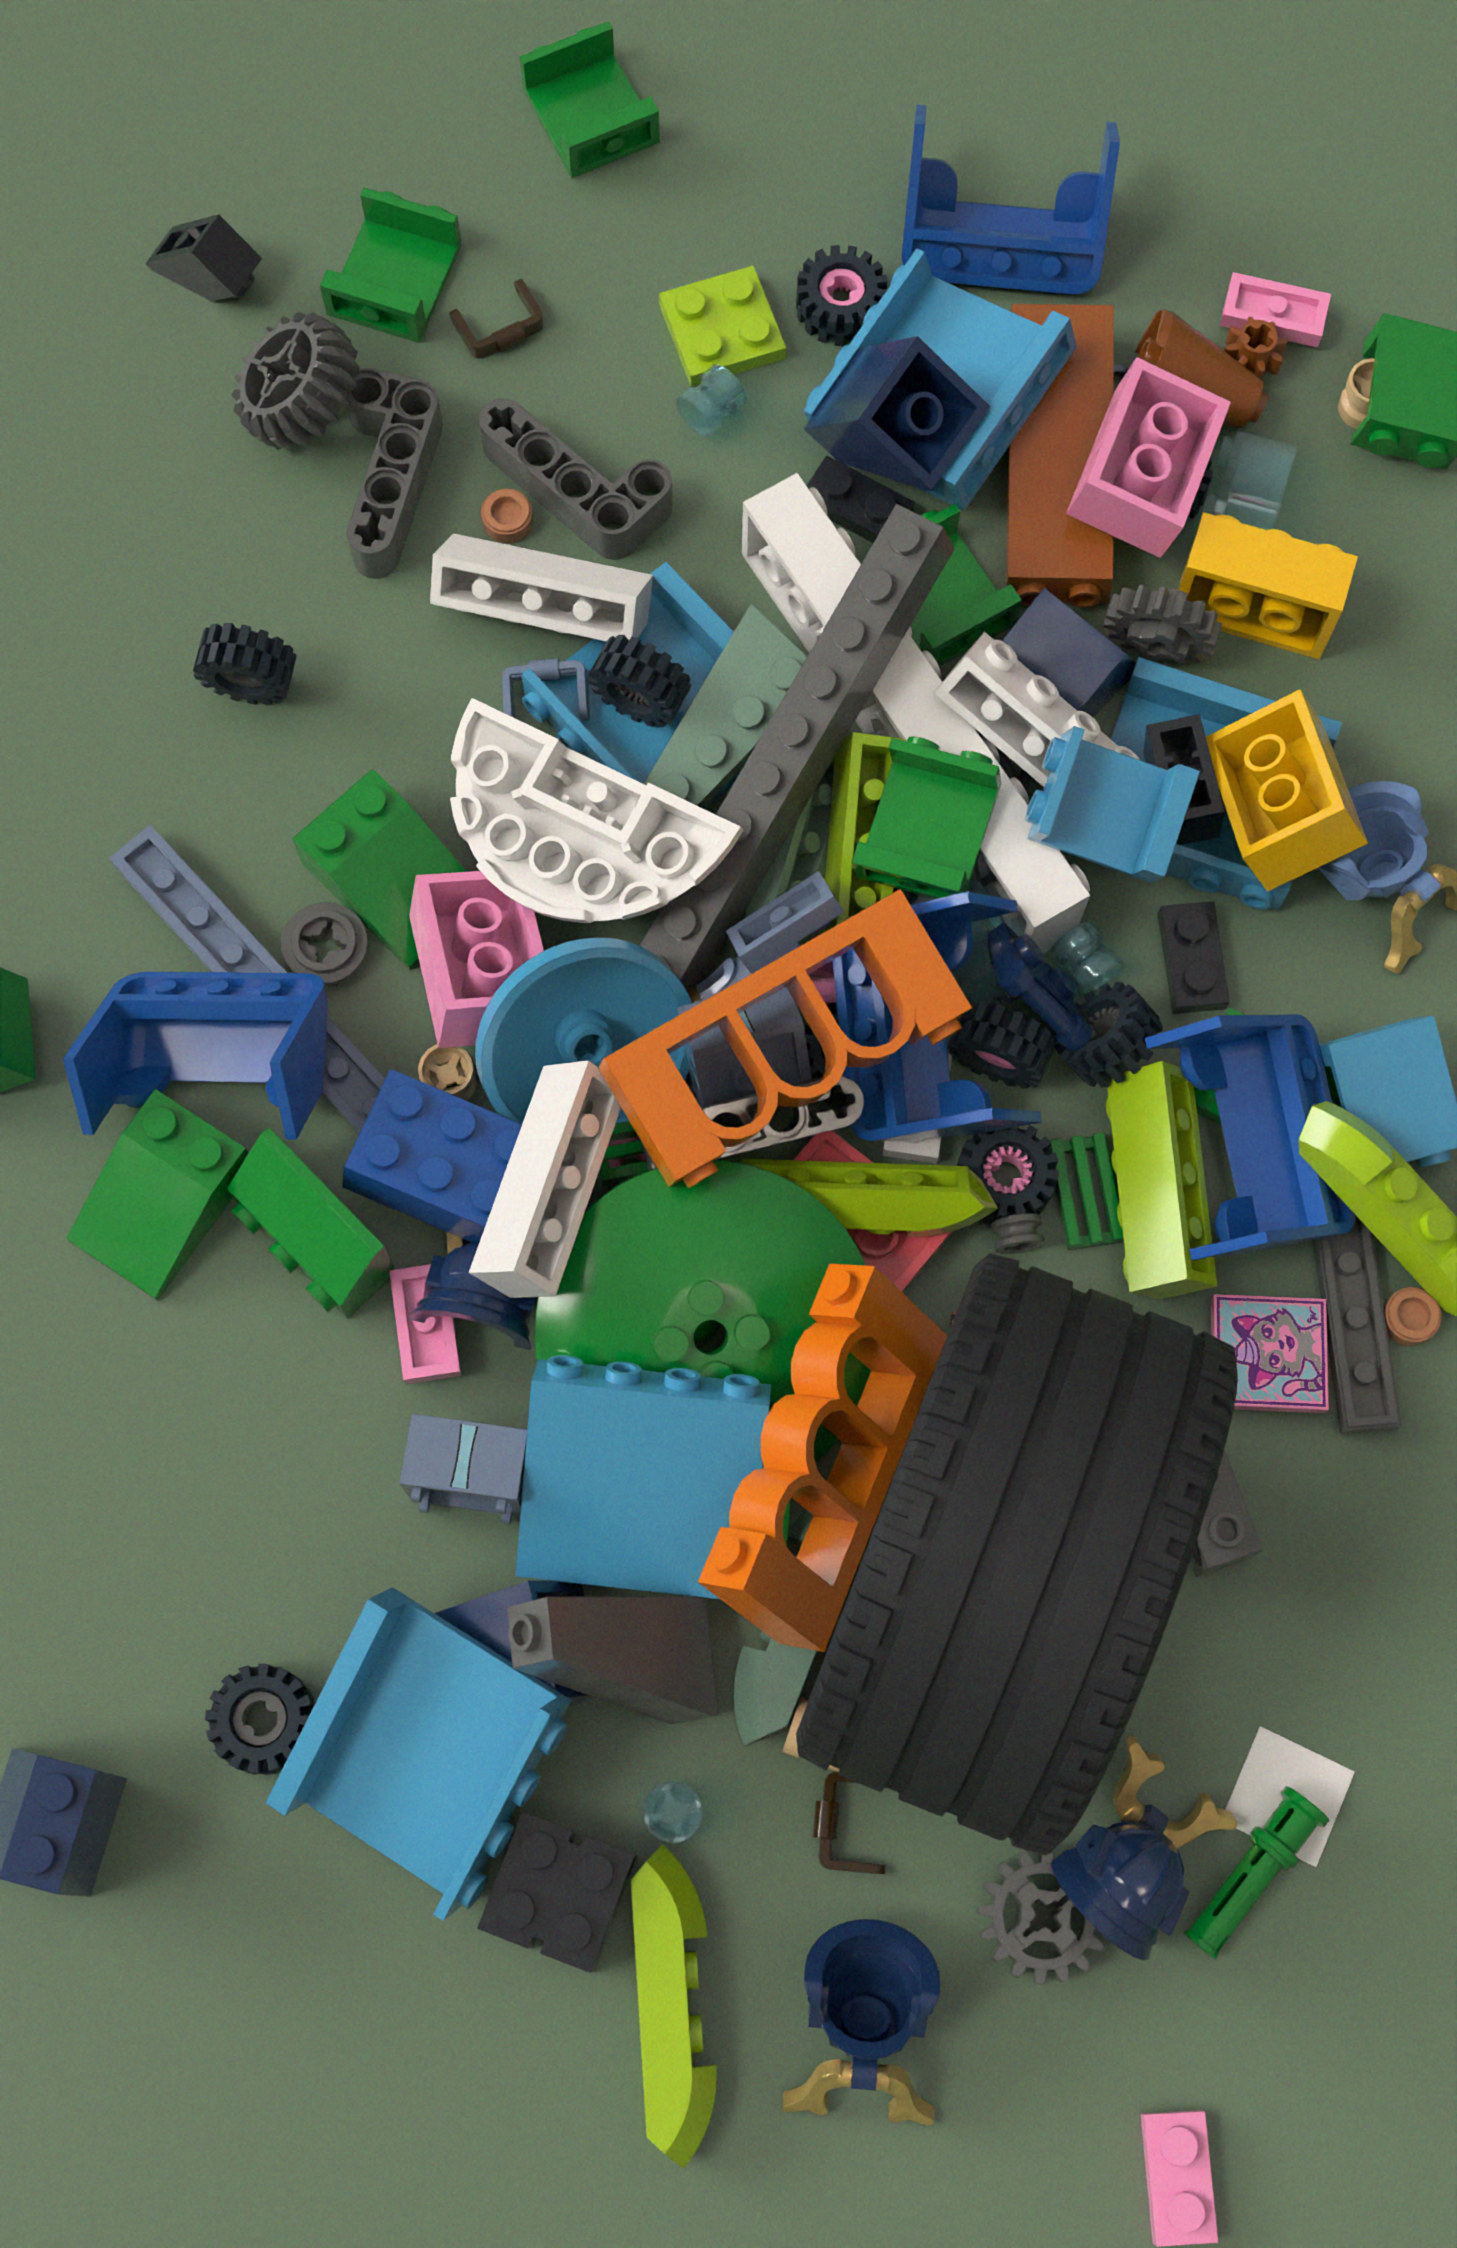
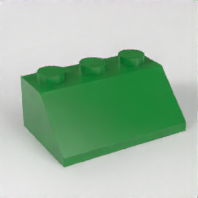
(308, 1226)

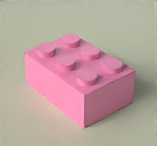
(1148, 458)
(467, 947)

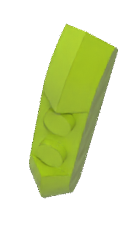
(891, 1196)
(1385, 1197)
(676, 2093)

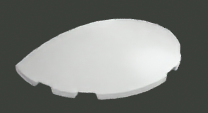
(571, 830)

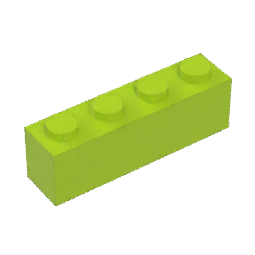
(857, 787)
(1160, 1182)

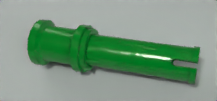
(1271, 1850)

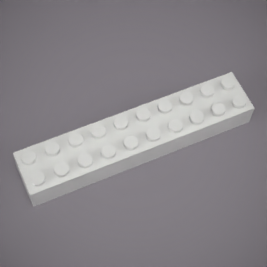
(806, 573)

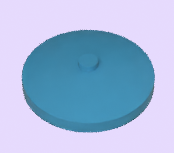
(571, 1008)

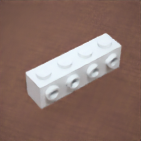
(540, 588)
(1014, 706)
(547, 1182)

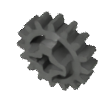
(1162, 624)
(1013, 1941)

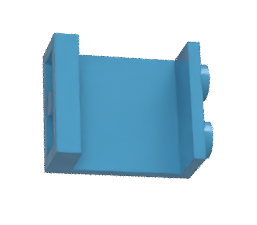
(1110, 807)
(1398, 1086)

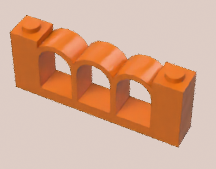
(900, 963)
(749, 1562)

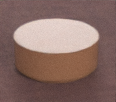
(507, 515)
(1412, 1316)

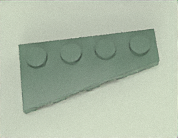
(729, 711)

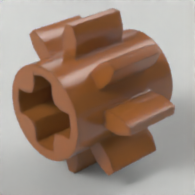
(1256, 346)

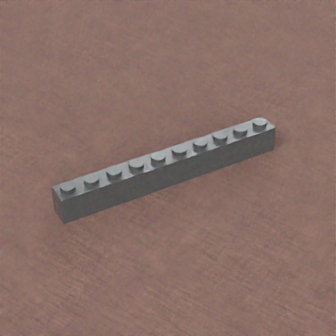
(804, 737)

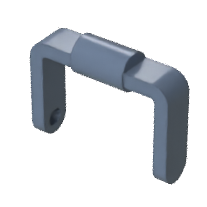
(547, 670)

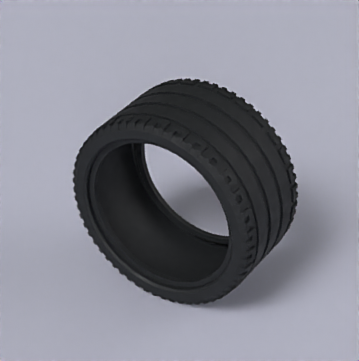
(1024, 1556)

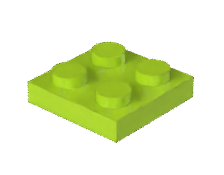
(723, 324)

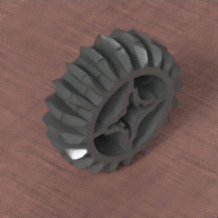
(295, 381)

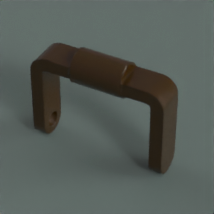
(507, 336)
(826, 1829)

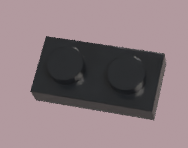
(855, 499)
(1193, 957)

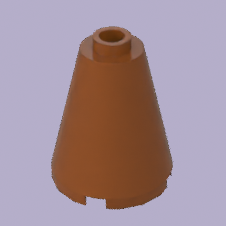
(1193, 357)

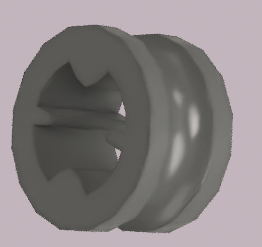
(1018, 1233)

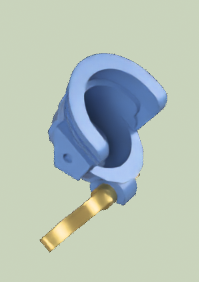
(1392, 862)

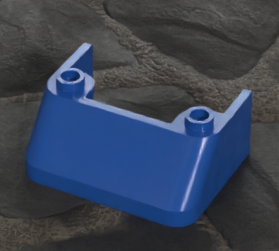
(1004, 243)
(205, 1031)
(1264, 1085)
(912, 1089)

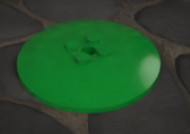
(671, 1257)

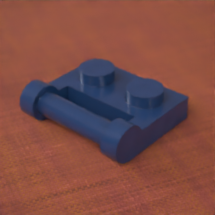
(1046, 990)

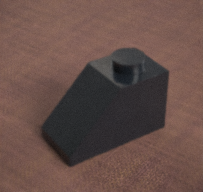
(206, 258)

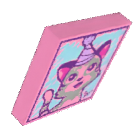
(1277, 1350)

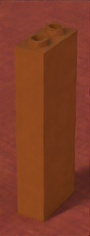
(1046, 464)

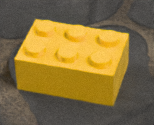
(1268, 583)
(1284, 791)

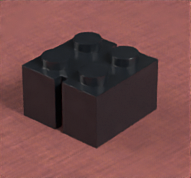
(557, 1892)

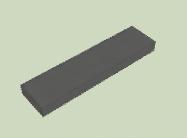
(1357, 1332)

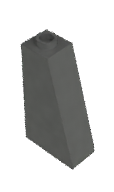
(622, 1650)

